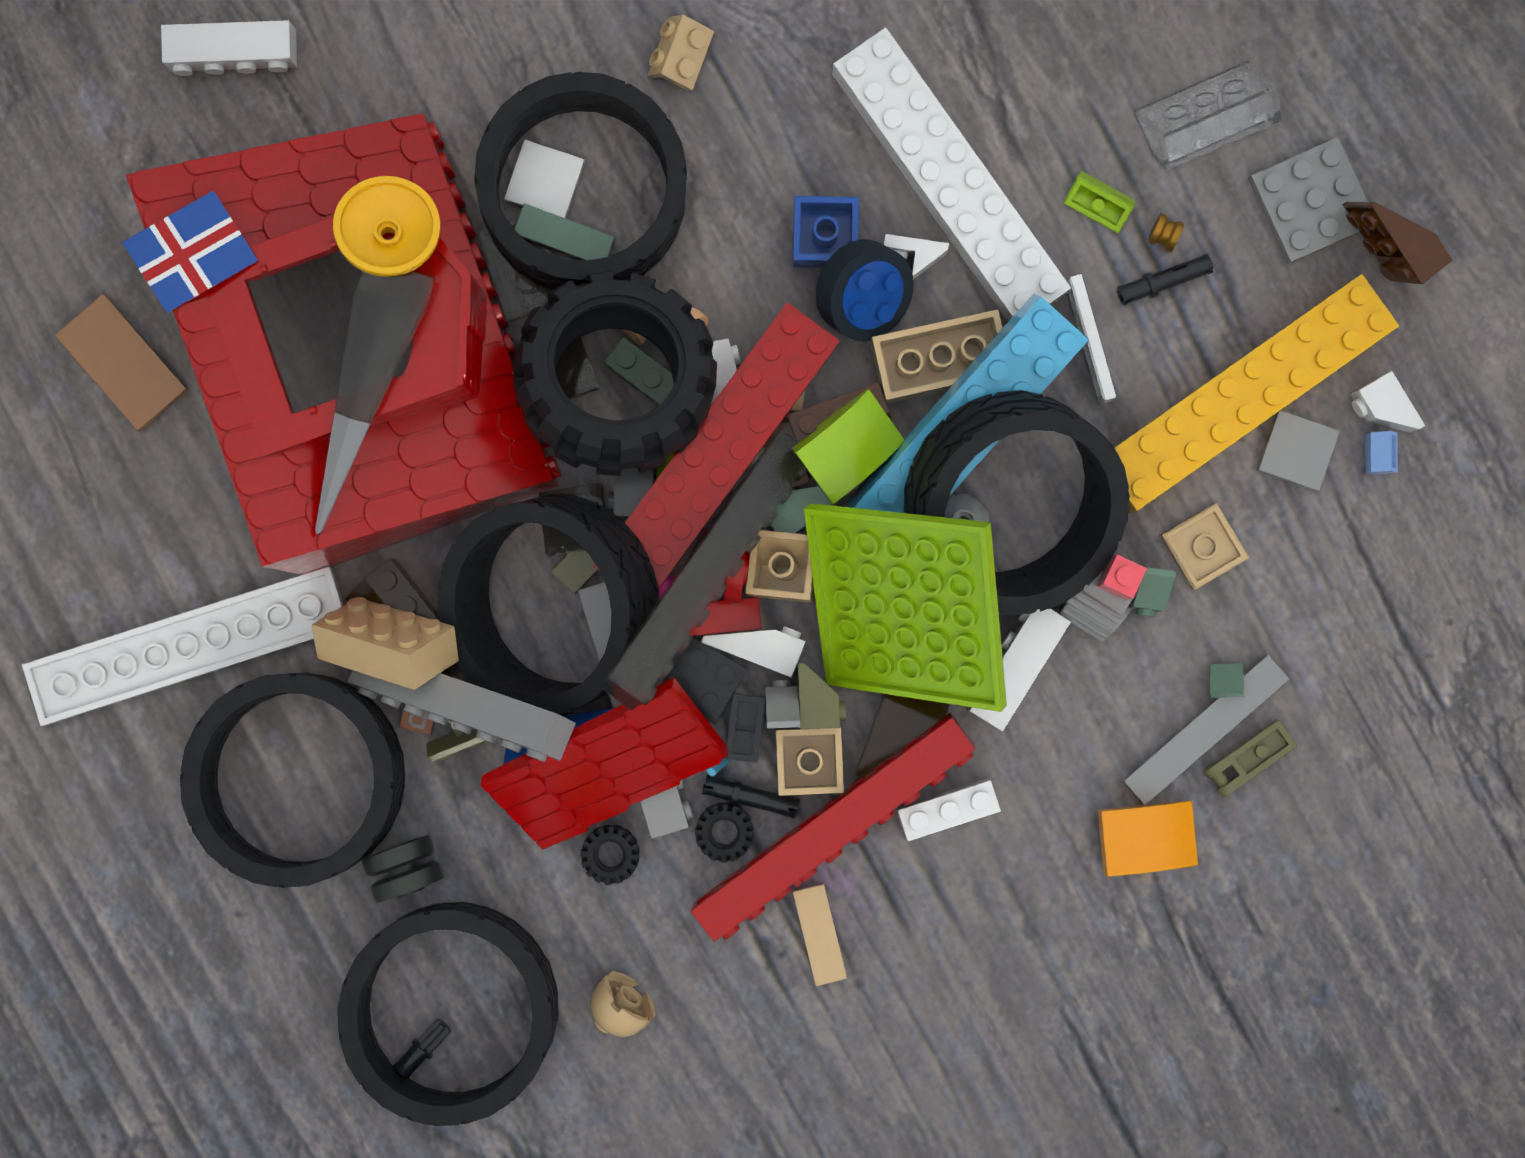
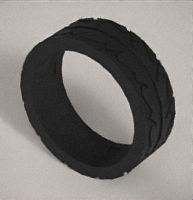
(564, 95)
(1103, 509)
(466, 602)
(203, 802)
(371, 1065)

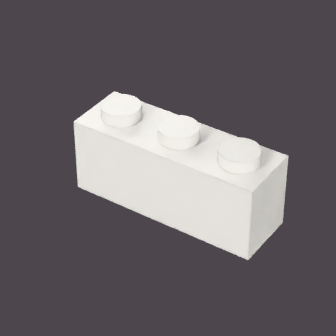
(948, 809)

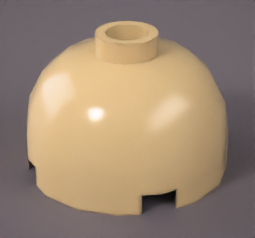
(619, 1007)

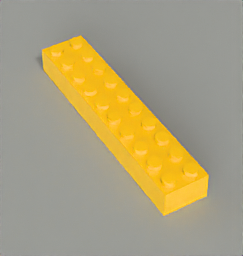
(1253, 390)

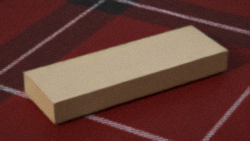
(819, 934)

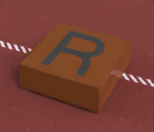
(416, 723)

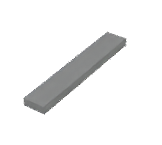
(1204, 731)

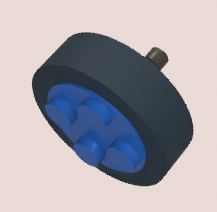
(864, 289)

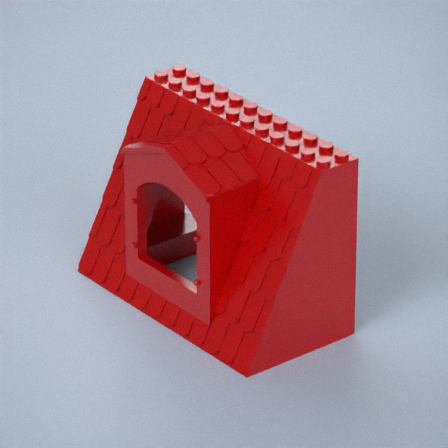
(446, 428)

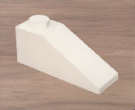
(766, 648)

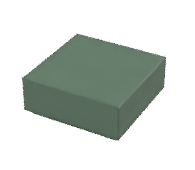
(1226, 680)

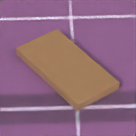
(121, 362)

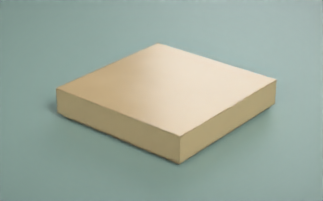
(1204, 546)

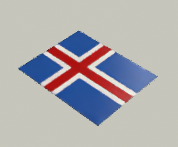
(189, 251)

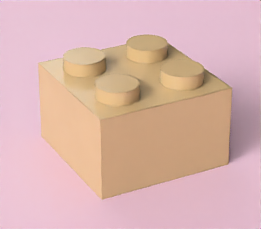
(809, 761)

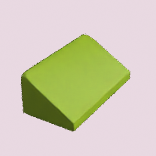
(1099, 201)

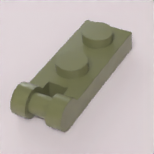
(1251, 757)

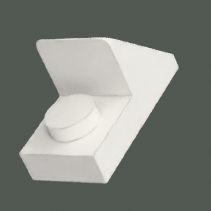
(924, 252)

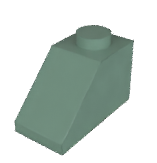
(1153, 592)

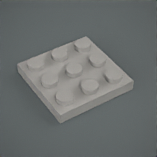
(1306, 199)

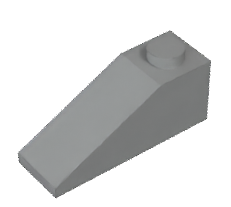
(782, 705)

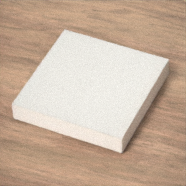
(544, 179)

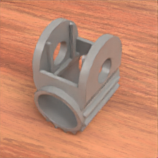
(1096, 610)

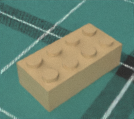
(931, 355)
(385, 642)

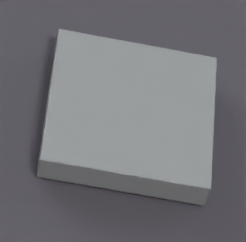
(1298, 450)

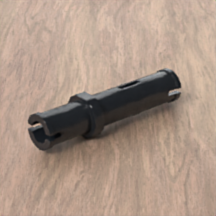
(1152, 284)
(750, 796)

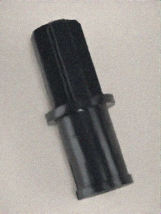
(422, 1048)

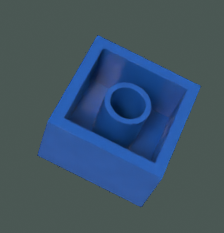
(822, 228)

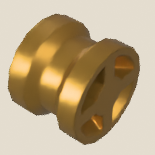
(1165, 232)

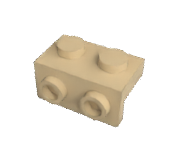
(680, 51)

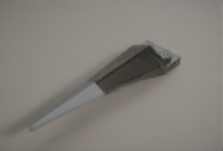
(379, 332)

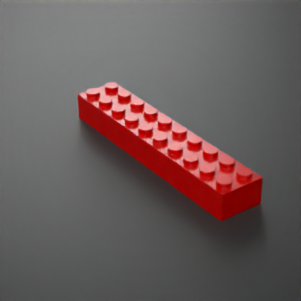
(729, 438)

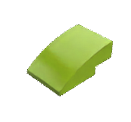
(849, 446)

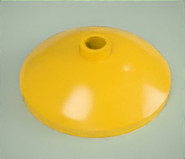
(384, 207)

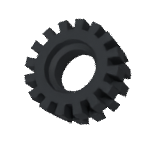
(721, 852)
(604, 873)

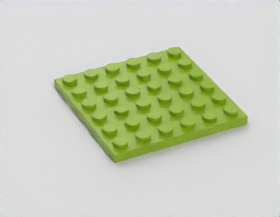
(907, 605)

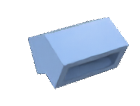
(1381, 452)

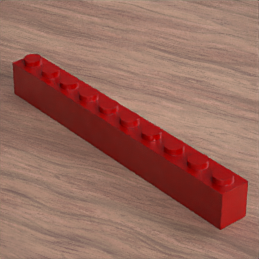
(833, 827)

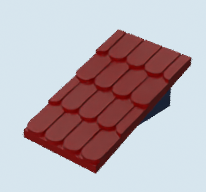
(606, 766)

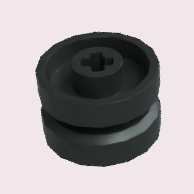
(402, 868)

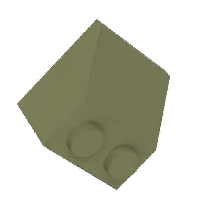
(817, 701)

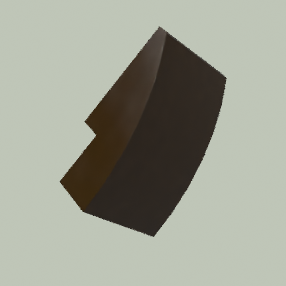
(896, 725)

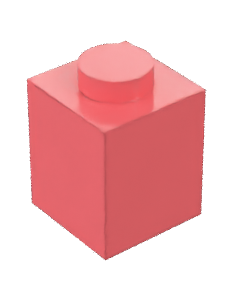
(1121, 577)

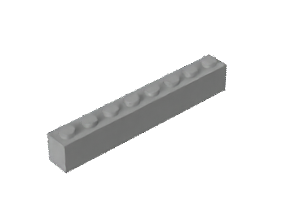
(478, 709)
(663, 811)

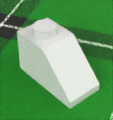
(1386, 404)

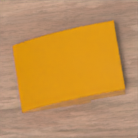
(1147, 838)

